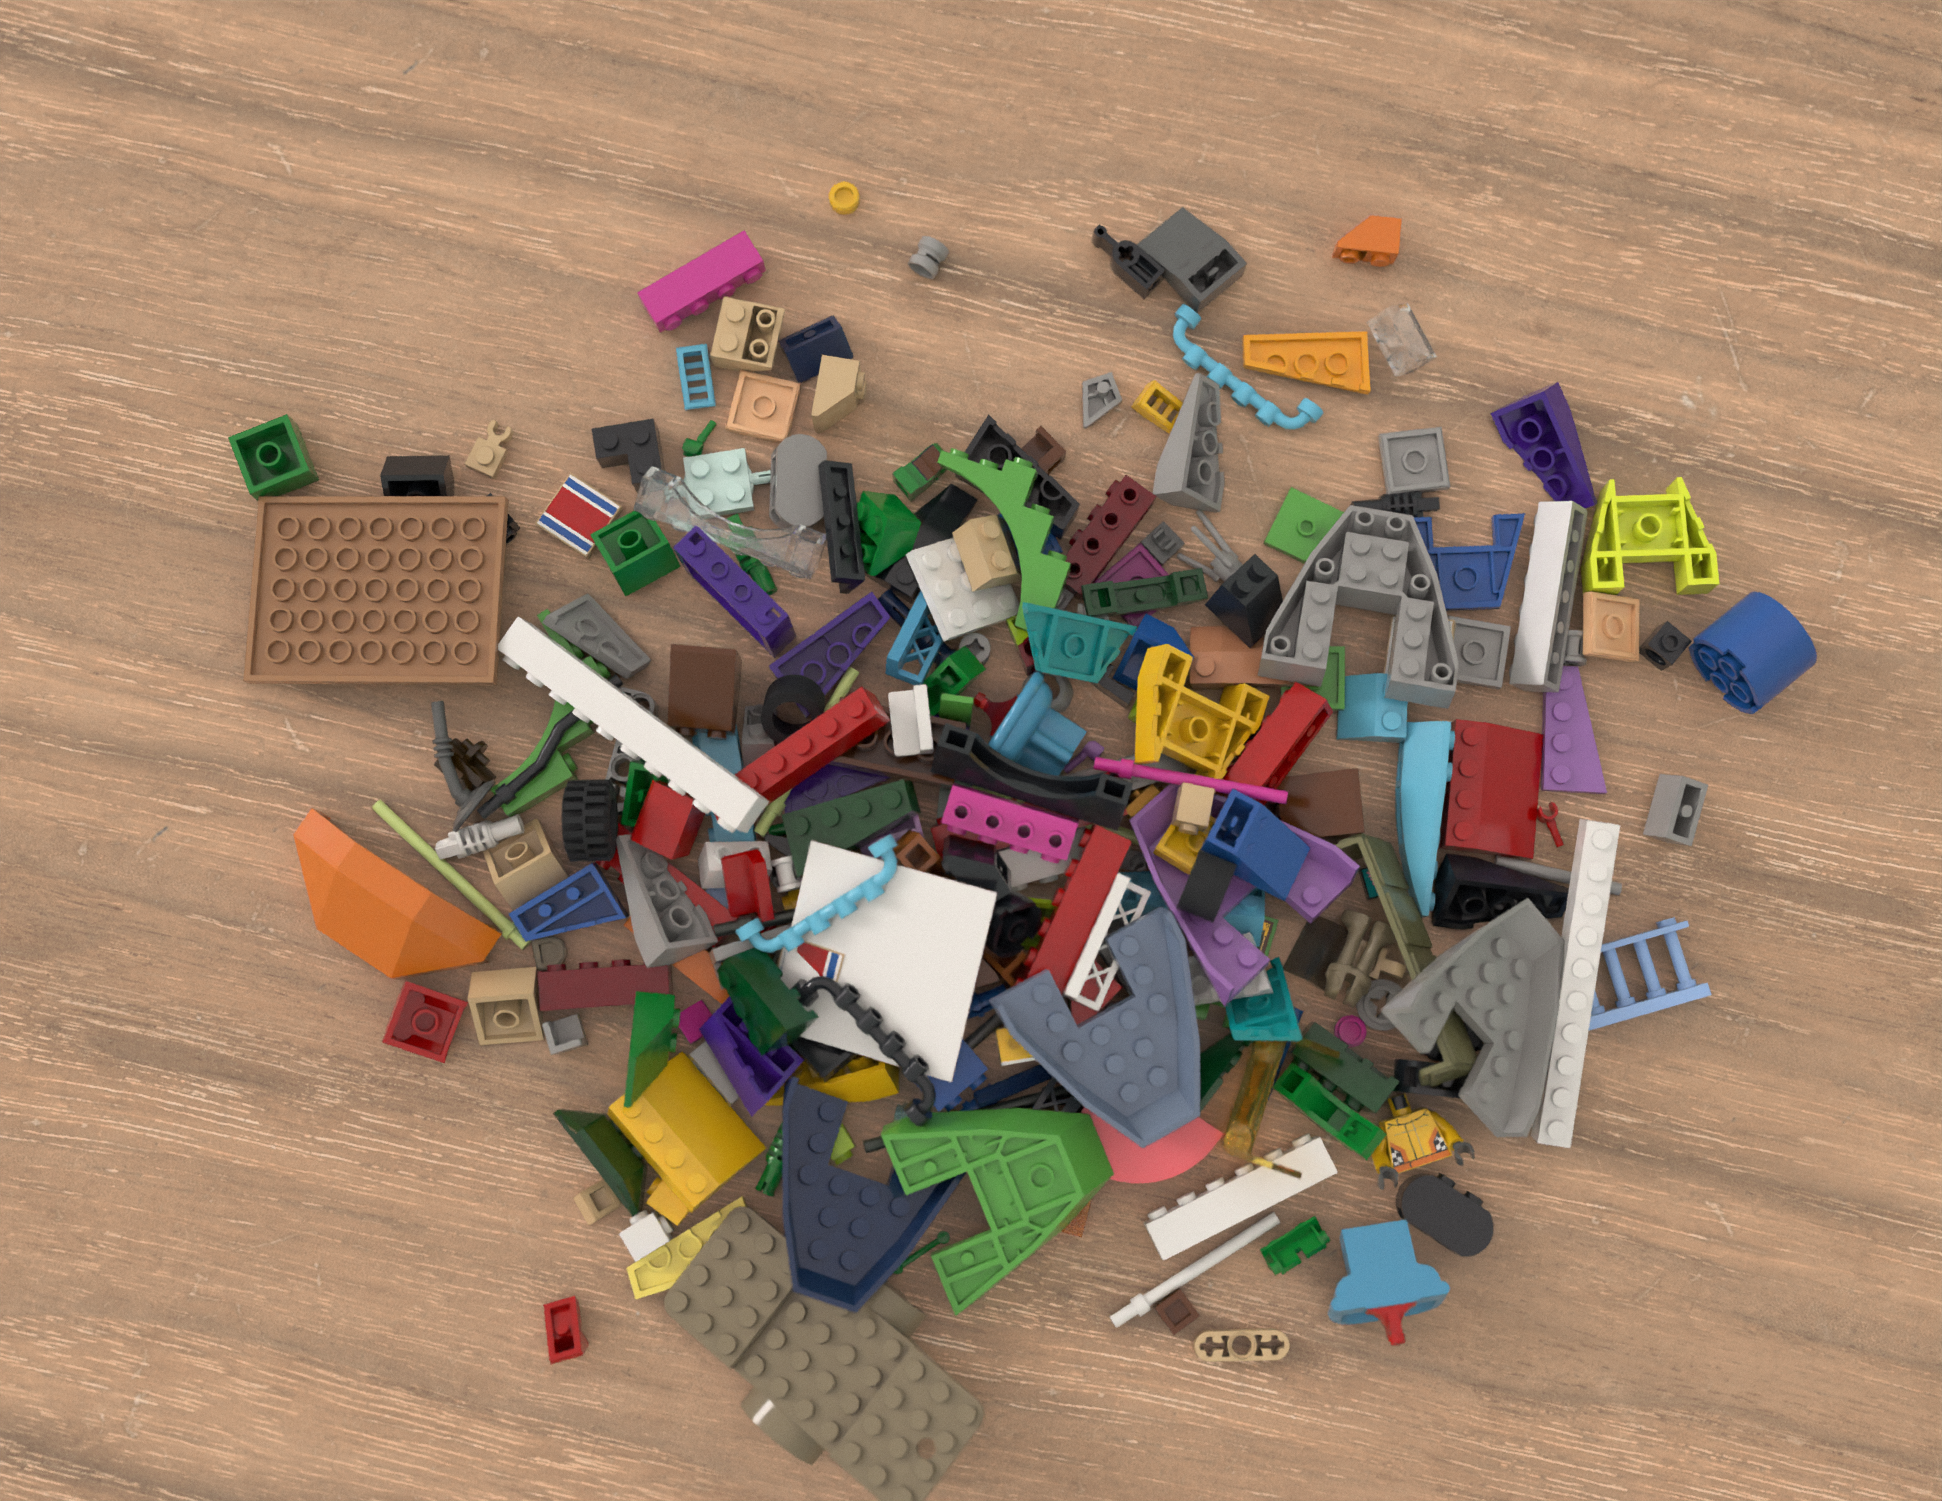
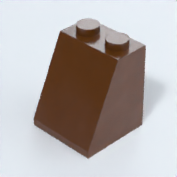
(703, 690)
(1323, 804)

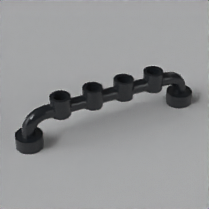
(890, 1045)

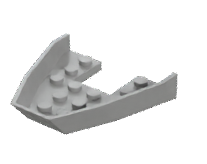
(1508, 993)

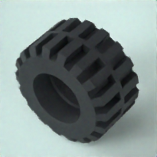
(589, 820)

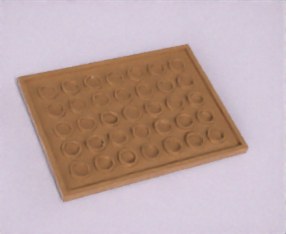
(377, 590)

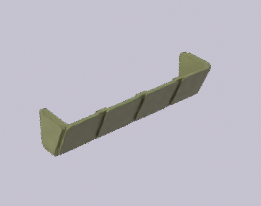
(1414, 946)

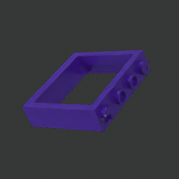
(735, 591)

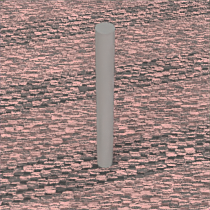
(1545, 872)

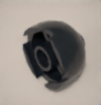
(1011, 923)

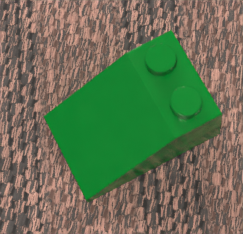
(650, 1041)

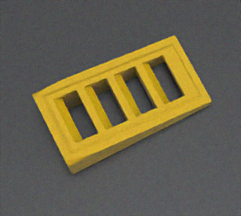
(1150, 412)

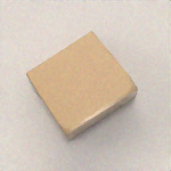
(597, 1202)

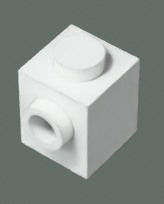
(646, 1233)

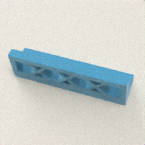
(906, 642)

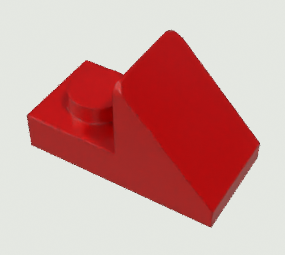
(564, 1330)

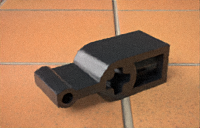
(1139, 273)

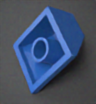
(1148, 634)

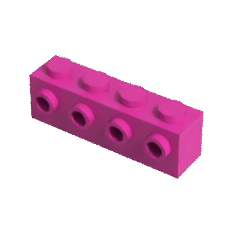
(702, 282)
(1009, 822)

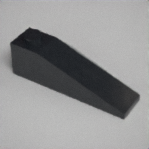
(938, 522)
(1480, 891)

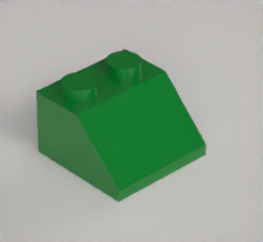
(635, 551)

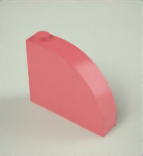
(1159, 1160)

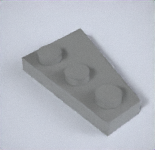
(597, 634)

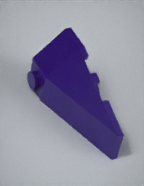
(1548, 442)

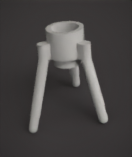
(1225, 562)

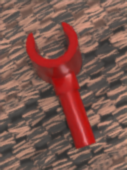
(1551, 823)

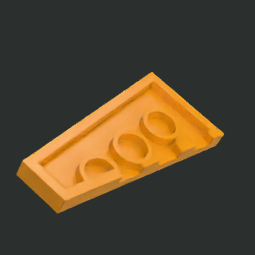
(1317, 358)

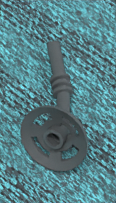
(465, 798)

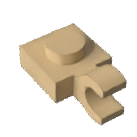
(1381, 964)

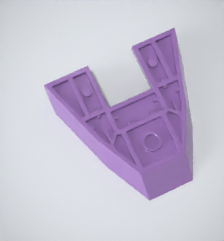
(1220, 949)

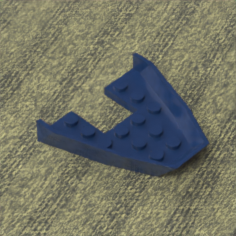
(839, 1226)

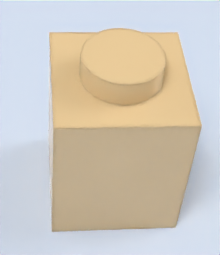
(1192, 808)

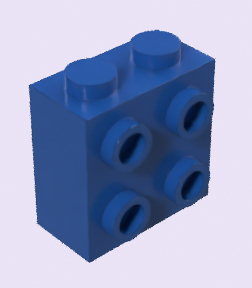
(967, 1073)

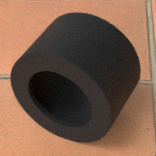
(790, 689)
(1206, 886)

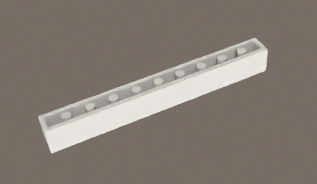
(632, 725)
(1582, 948)

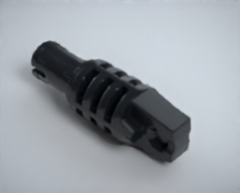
(1405, 503)

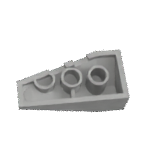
(1189, 463)
(661, 913)

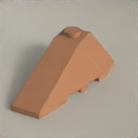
(1226, 660)

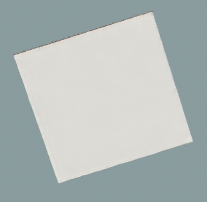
(905, 953)

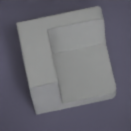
(565, 1034)

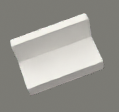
(910, 722)

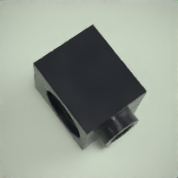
(1664, 645)

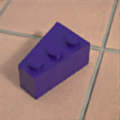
(752, 1075)

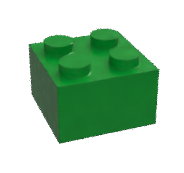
(273, 458)

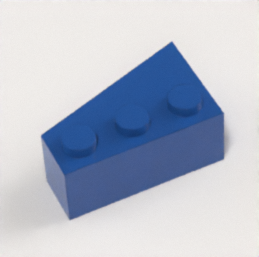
(570, 905)

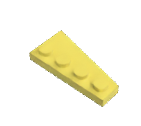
(666, 1264)

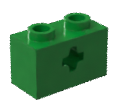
(952, 677)

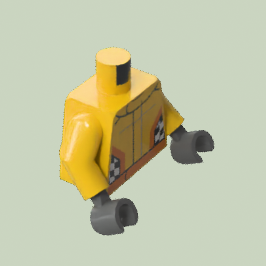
(1414, 1140)

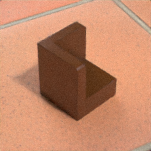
(1045, 450)

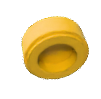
(844, 198)

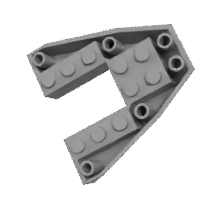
(1374, 565)

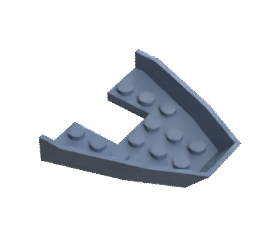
(1135, 1059)

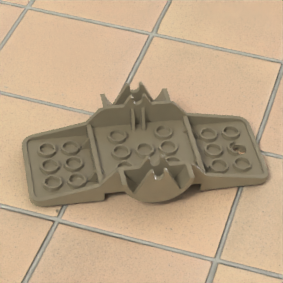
(821, 1370)

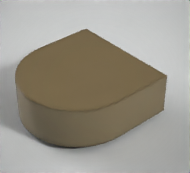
(548, 951)

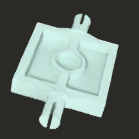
(723, 481)

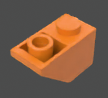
(1371, 241)

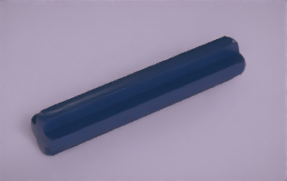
(1011, 1086)

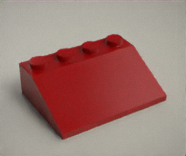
(1492, 790)

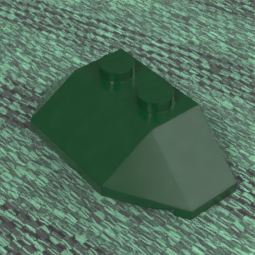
(609, 1153)

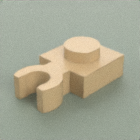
(488, 455)

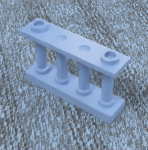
(1656, 996)

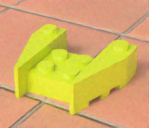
(1648, 531)

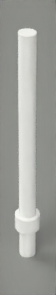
(1141, 1303)

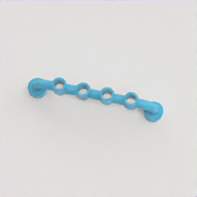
(1243, 392)
(842, 905)

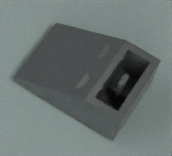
(1194, 258)

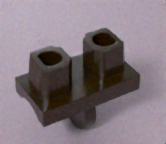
(471, 763)

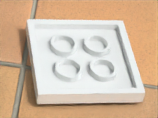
(950, 595)

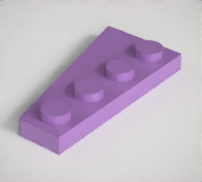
(1569, 745)

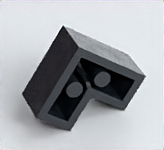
(631, 444)

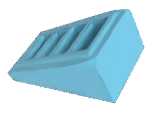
(689, 351)

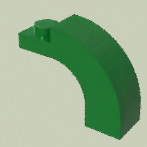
(1328, 1111)

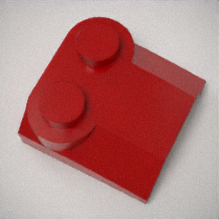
(423, 1021)

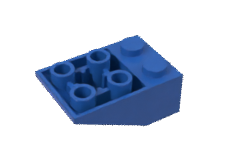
(1258, 843)

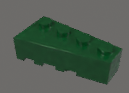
(850, 820)

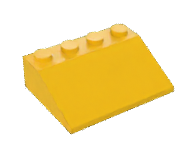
(687, 1132)

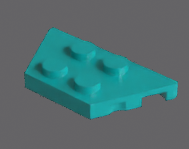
(1073, 642)
(1265, 1015)

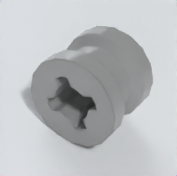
(976, 640)

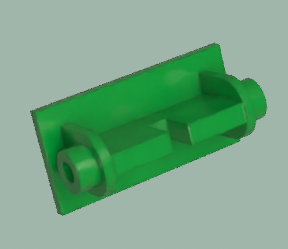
(1305, 1237)

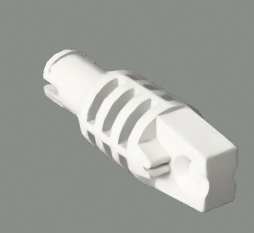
(478, 837)

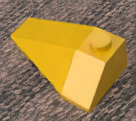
(858, 1081)

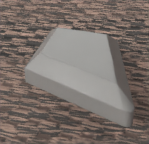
(1099, 398)

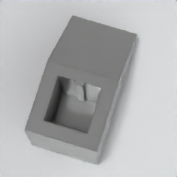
(754, 738)

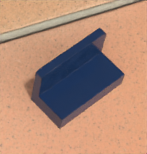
(808, 345)

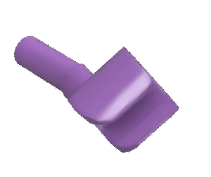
(1091, 749)

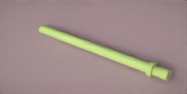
(456, 879)

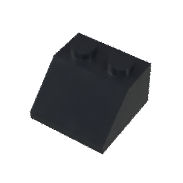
(417, 476)
(1248, 600)

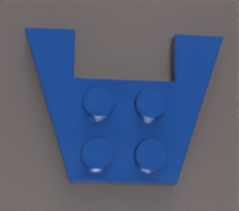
(1474, 574)

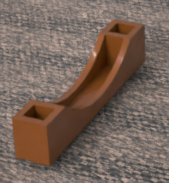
(916, 853)

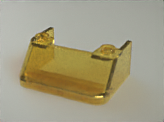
(1252, 1097)

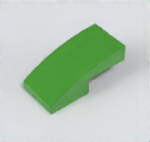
(956, 708)

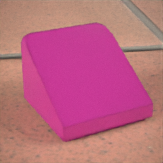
(692, 1019)

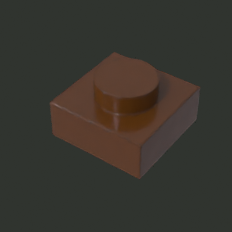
(1176, 1311)

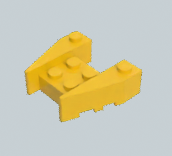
(1186, 723)

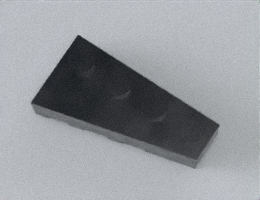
(997, 446)

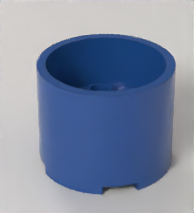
(1753, 652)

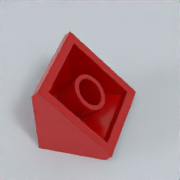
(667, 822)

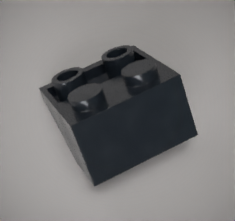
(976, 865)

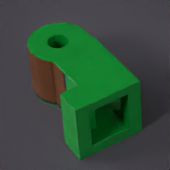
(919, 473)

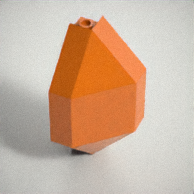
(381, 910)

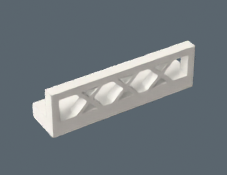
(1095, 939)

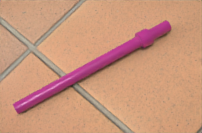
(1127, 769)

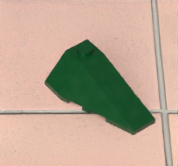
(1217, 1061)

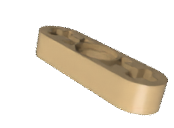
(1265, 1336)

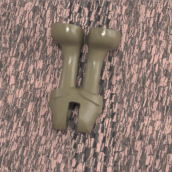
(1343, 970)

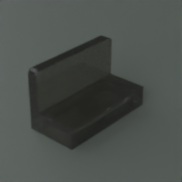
(1315, 949)

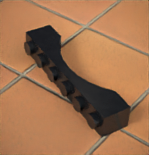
(1091, 798)

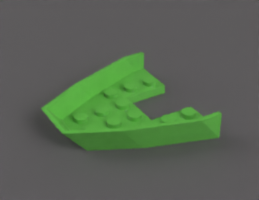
(1027, 1171)

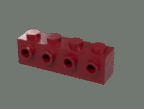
(1106, 532)
(600, 986)

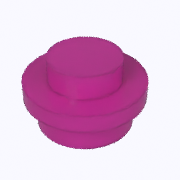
(1350, 1030)

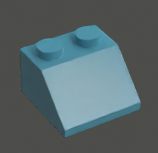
(1368, 713)

